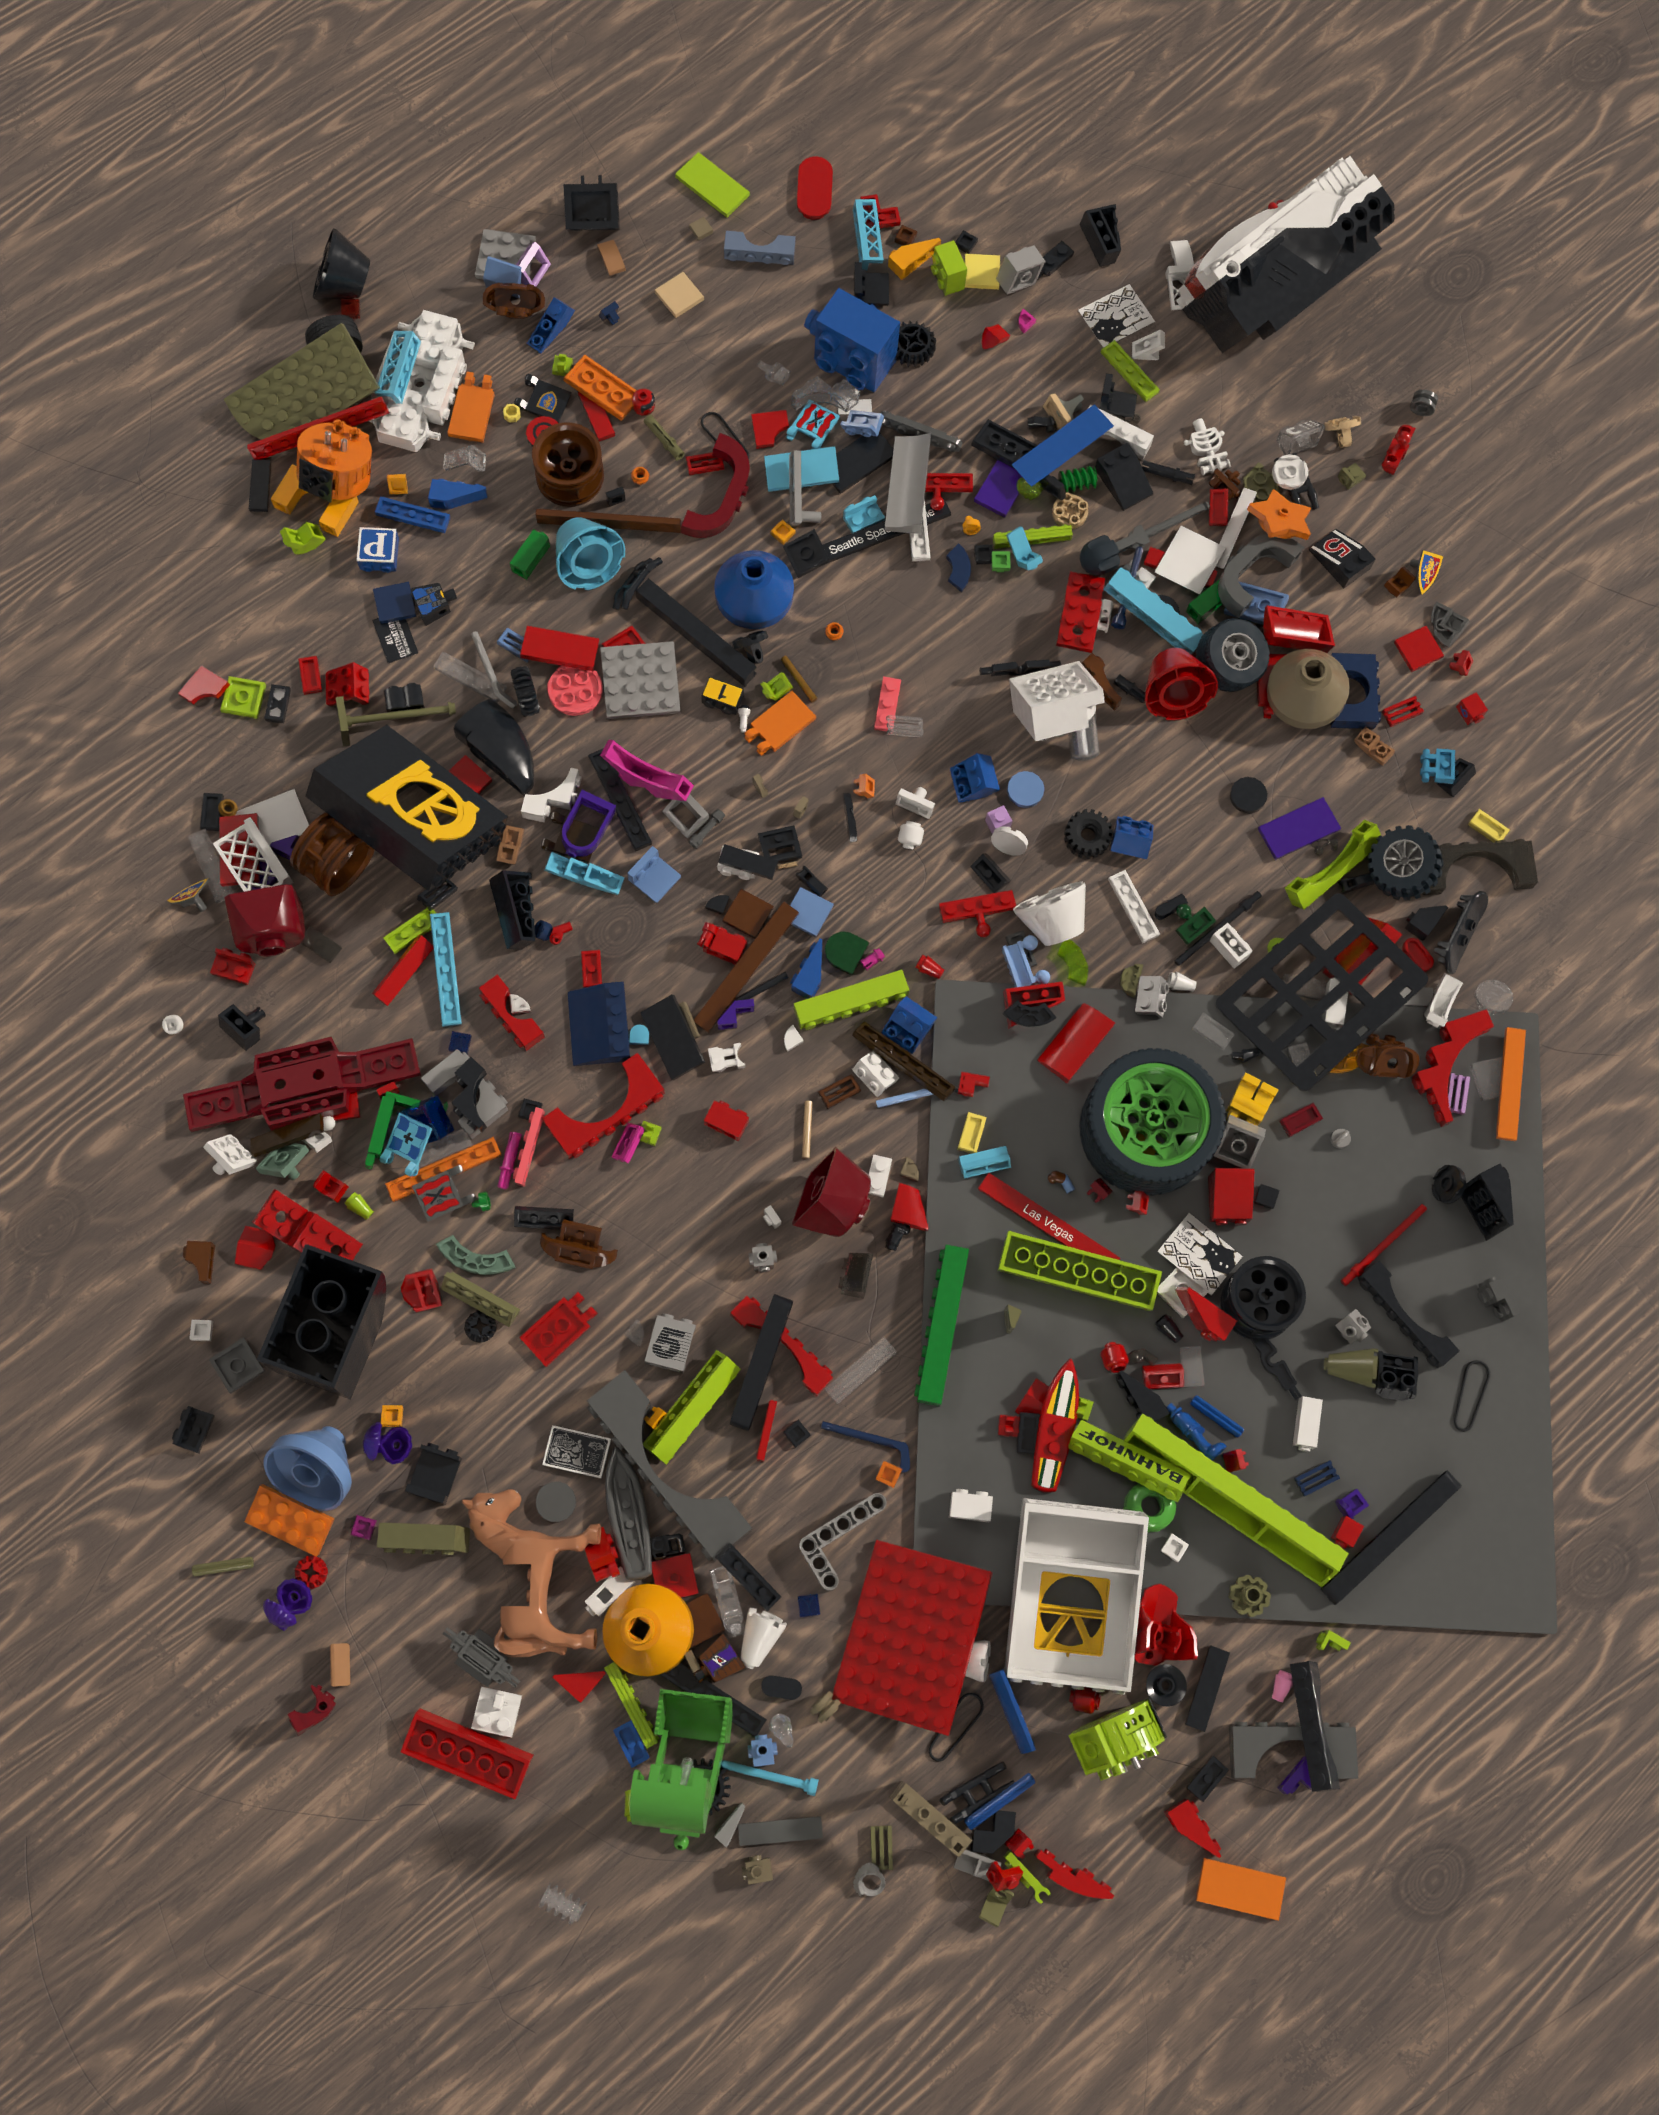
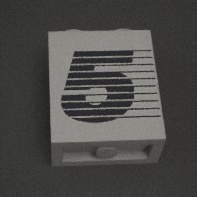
(670, 1343)

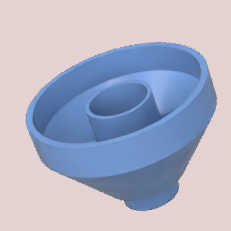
(310, 1467)

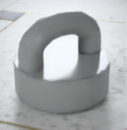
(1340, 1138)

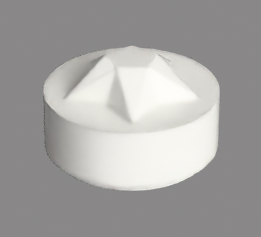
(172, 1024)

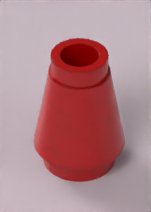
(929, 966)

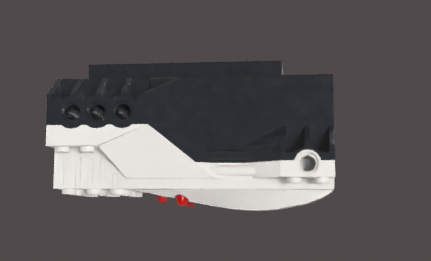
(1287, 255)

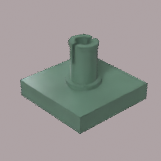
(283, 1161)

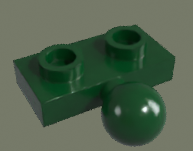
(1195, 924)

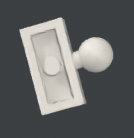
(321, 1140)

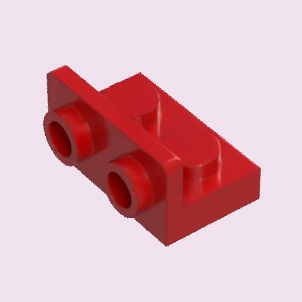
(232, 966)

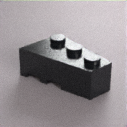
(1102, 234)

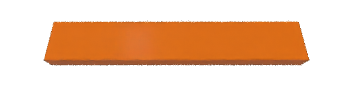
(1510, 1084)
(467, 1158)

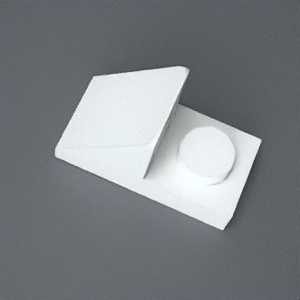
(1149, 346)

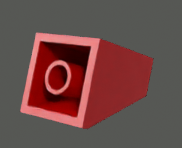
(1231, 1195)

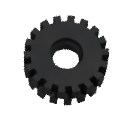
(1091, 821)

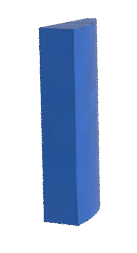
(1012, 1712)

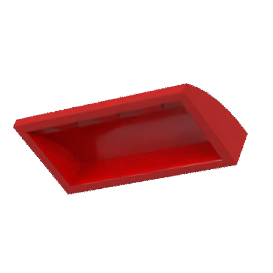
(1297, 629)
(1076, 1042)

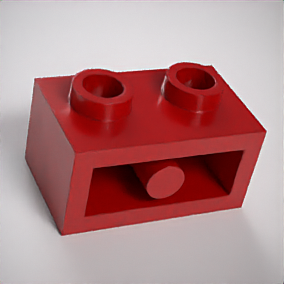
(726, 1120)

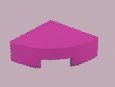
(1025, 321)

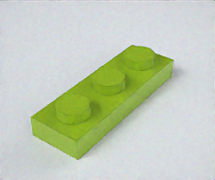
(407, 932)

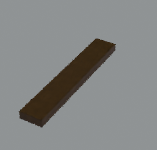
(904, 1061)

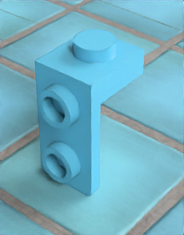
(1021, 549)

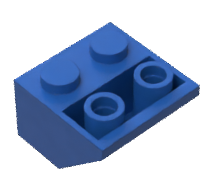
(974, 778)
(1132, 837)
(909, 1024)

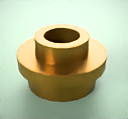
(227, 803)

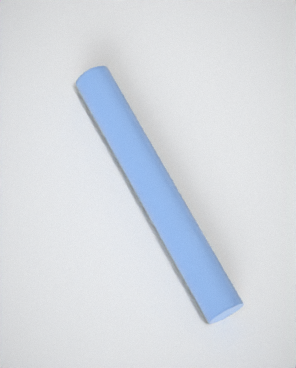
(903, 1097)

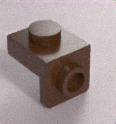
(1400, 582)

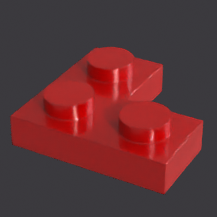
(887, 217)

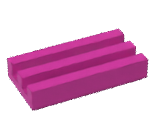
(628, 1142)

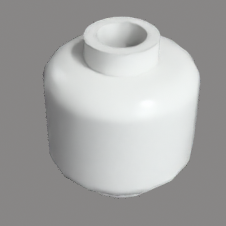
(910, 835)

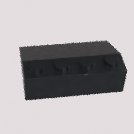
(1490, 1201)

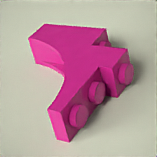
(642, 774)

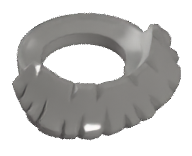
(868, 1869)

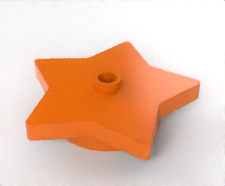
(1281, 517)

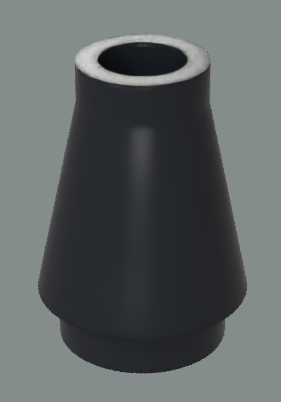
(1169, 1328)

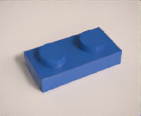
(631, 1744)

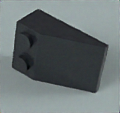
(1124, 476)

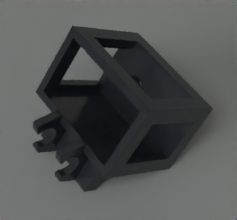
(591, 206)

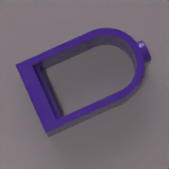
(597, 804)

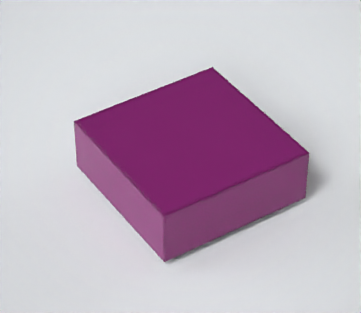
(363, 1527)

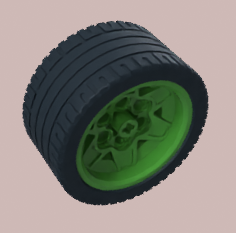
(1179, 1083)

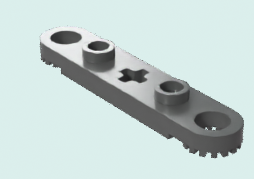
(913, 428)

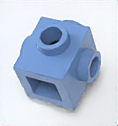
(766, 1758)

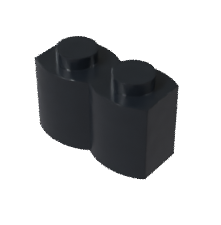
(404, 698)

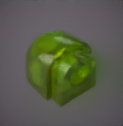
(1028, 491)

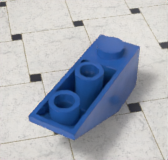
(550, 325)
(449, 494)
(809, 978)

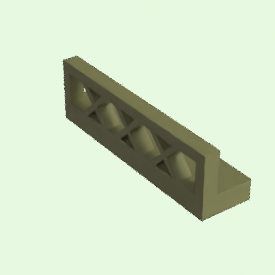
(479, 1298)

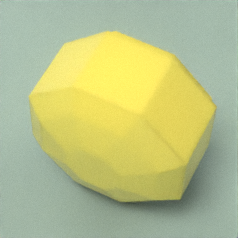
(511, 413)

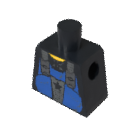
(432, 601)

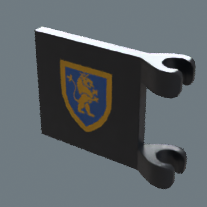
(545, 400)

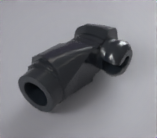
(1040, 422)
(897, 1232)

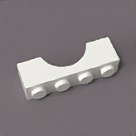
(1138, 439)

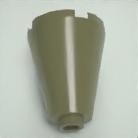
(1354, 1366)

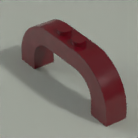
(710, 525)

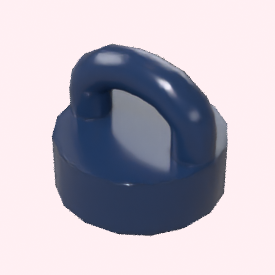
(543, 930)

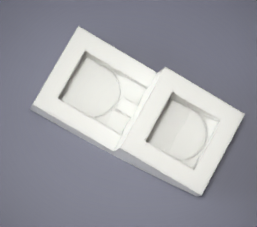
(1181, 252)

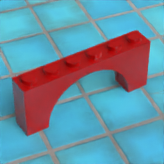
(576, 1135)

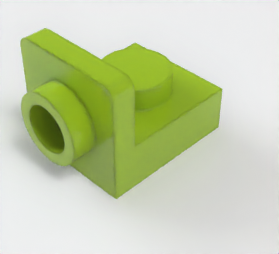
(1335, 1640)

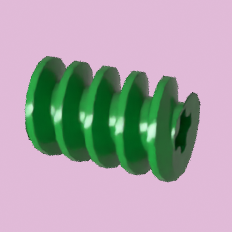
(1078, 478)

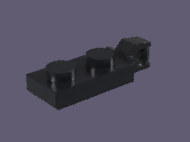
(1056, 258)

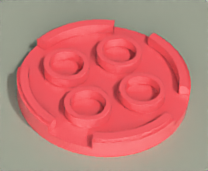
(574, 690)

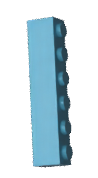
(1153, 611)

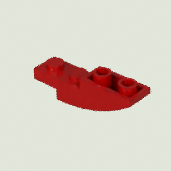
(1079, 1882)

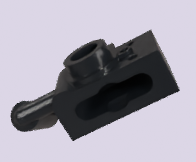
(663, 1545)

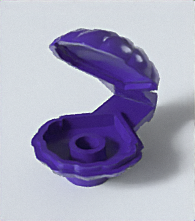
(387, 1444)
(283, 1614)

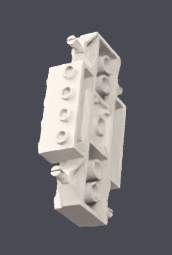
(440, 368)

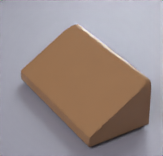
(340, 1664)

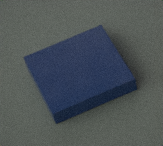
(394, 602)

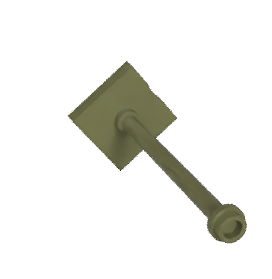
(346, 721)

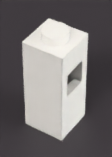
(1336, 1014)
(1307, 1423)
(607, 1593)

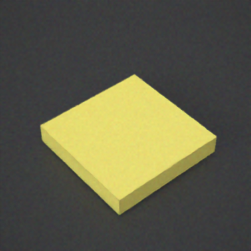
(982, 271)

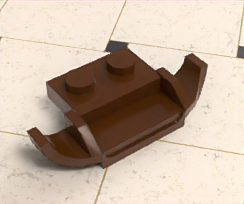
(578, 1246)

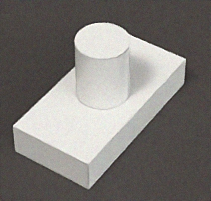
(915, 802)

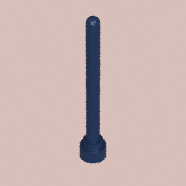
(1119, 620)

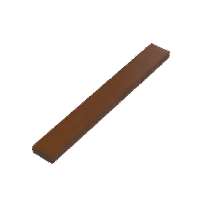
(613, 521)
(746, 967)

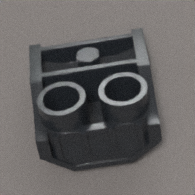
(1396, 1377)

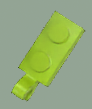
(1027, 1878)

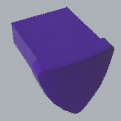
(1351, 1504)

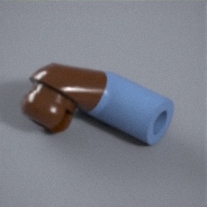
(1062, 1178)

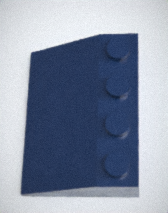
(599, 1024)

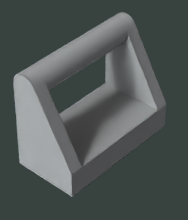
(695, 808)

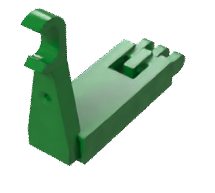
(383, 1122)

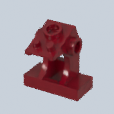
(304, 1721)

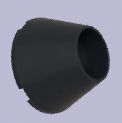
(341, 270)

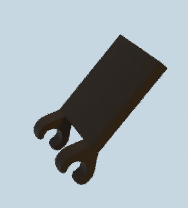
(578, 834)

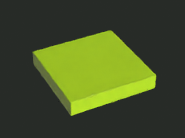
(243, 697)

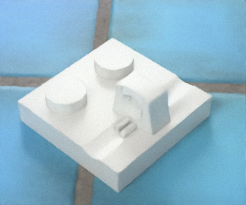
(496, 1712)

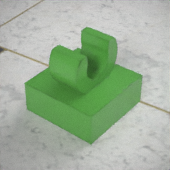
(1000, 561)

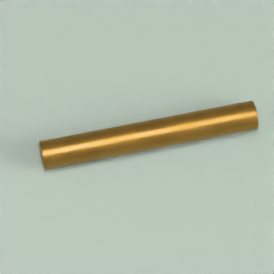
(799, 679)

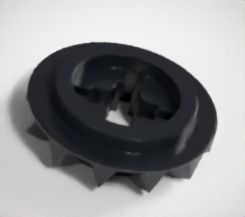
(473, 1333)

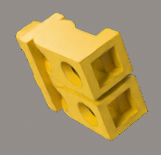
(1251, 1109)

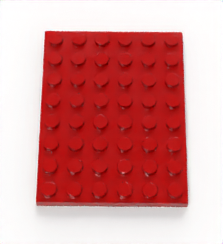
(912, 1637)

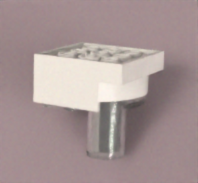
(1060, 703)

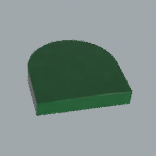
(845, 951)

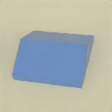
(501, 272)

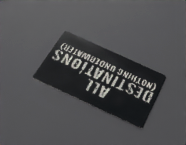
(395, 639)

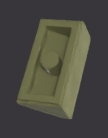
(1011, 1317)

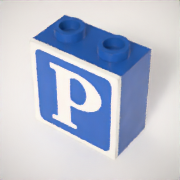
(377, 549)

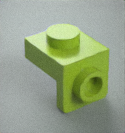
(776, 687)

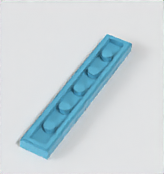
(445, 969)

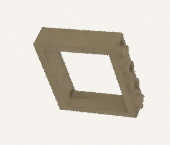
(930, 1819)

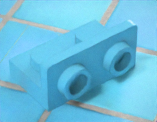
(863, 514)

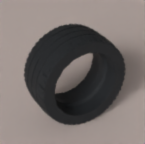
(326, 323)

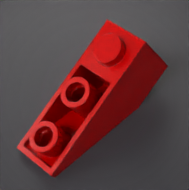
(1186, 1822)

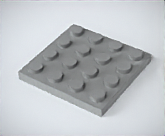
(640, 680)

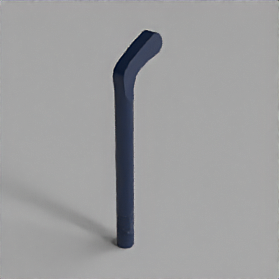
(901, 1446)

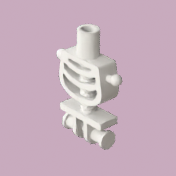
(1201, 445)

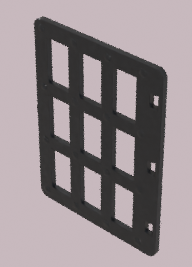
(1346, 1039)

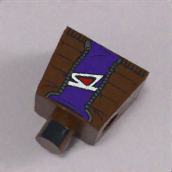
(718, 1661)

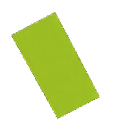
(712, 184)

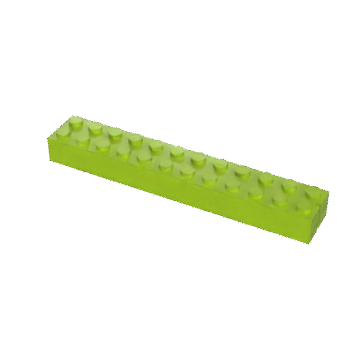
(1242, 1505)

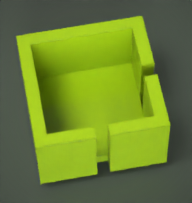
(949, 268)

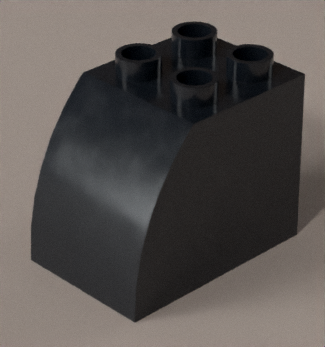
(326, 1322)

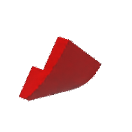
(909, 1208)

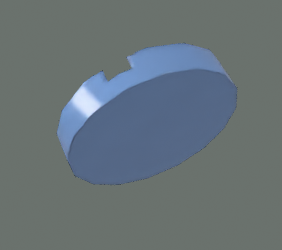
(1025, 789)

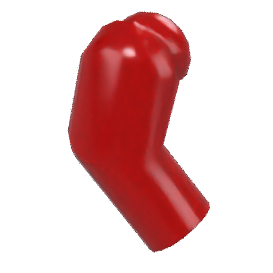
(558, 932)

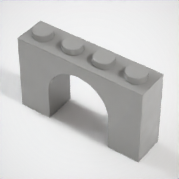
(489, 1106)

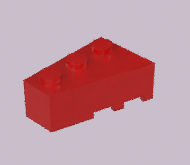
(1034, 995)

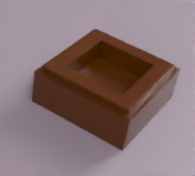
(905, 236)

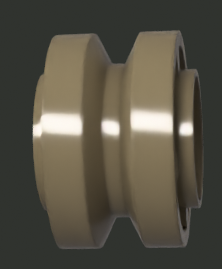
(825, 1707)

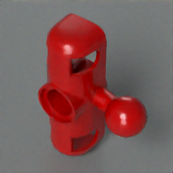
(1397, 448)

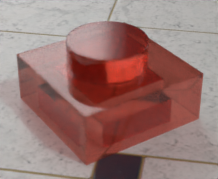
(350, 308)

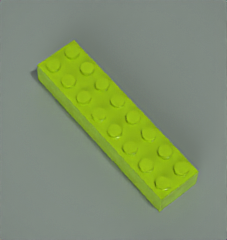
(1079, 1271)

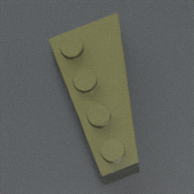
(423, 1538)

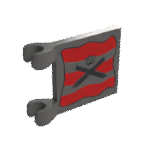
(439, 1194)

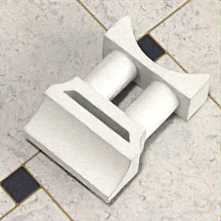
(717, 1059)

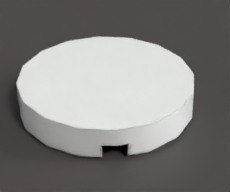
(1290, 472)
(1009, 841)

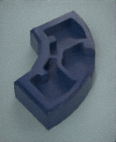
(960, 567)

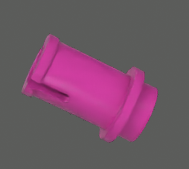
(869, 961)

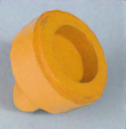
(971, 526)

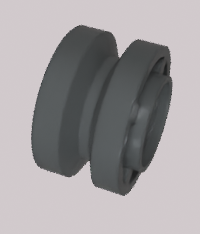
(1424, 402)

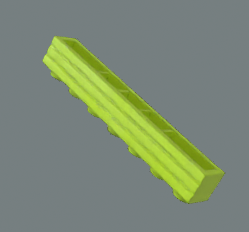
(1037, 536)
(632, 1705)

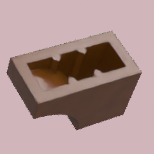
(202, 1256)

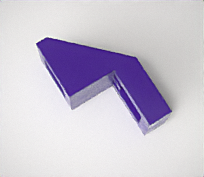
(728, 1019)

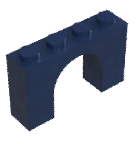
(1364, 670)

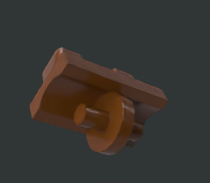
(1220, 479)

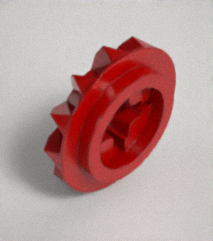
(318, 1566)

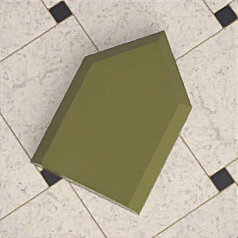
(1260, 481)

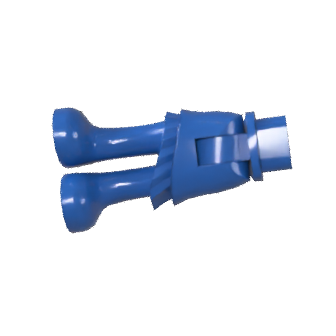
(1194, 1432)

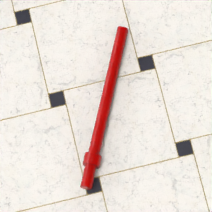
(1358, 1269)

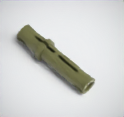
(668, 442)

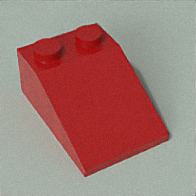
(1206, 1316)

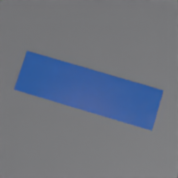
(1062, 445)

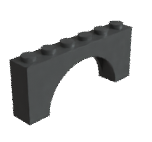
(1251, 1742)

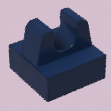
(610, 313)

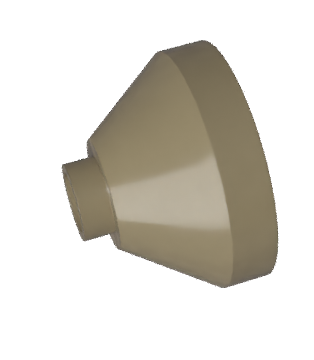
(1307, 688)

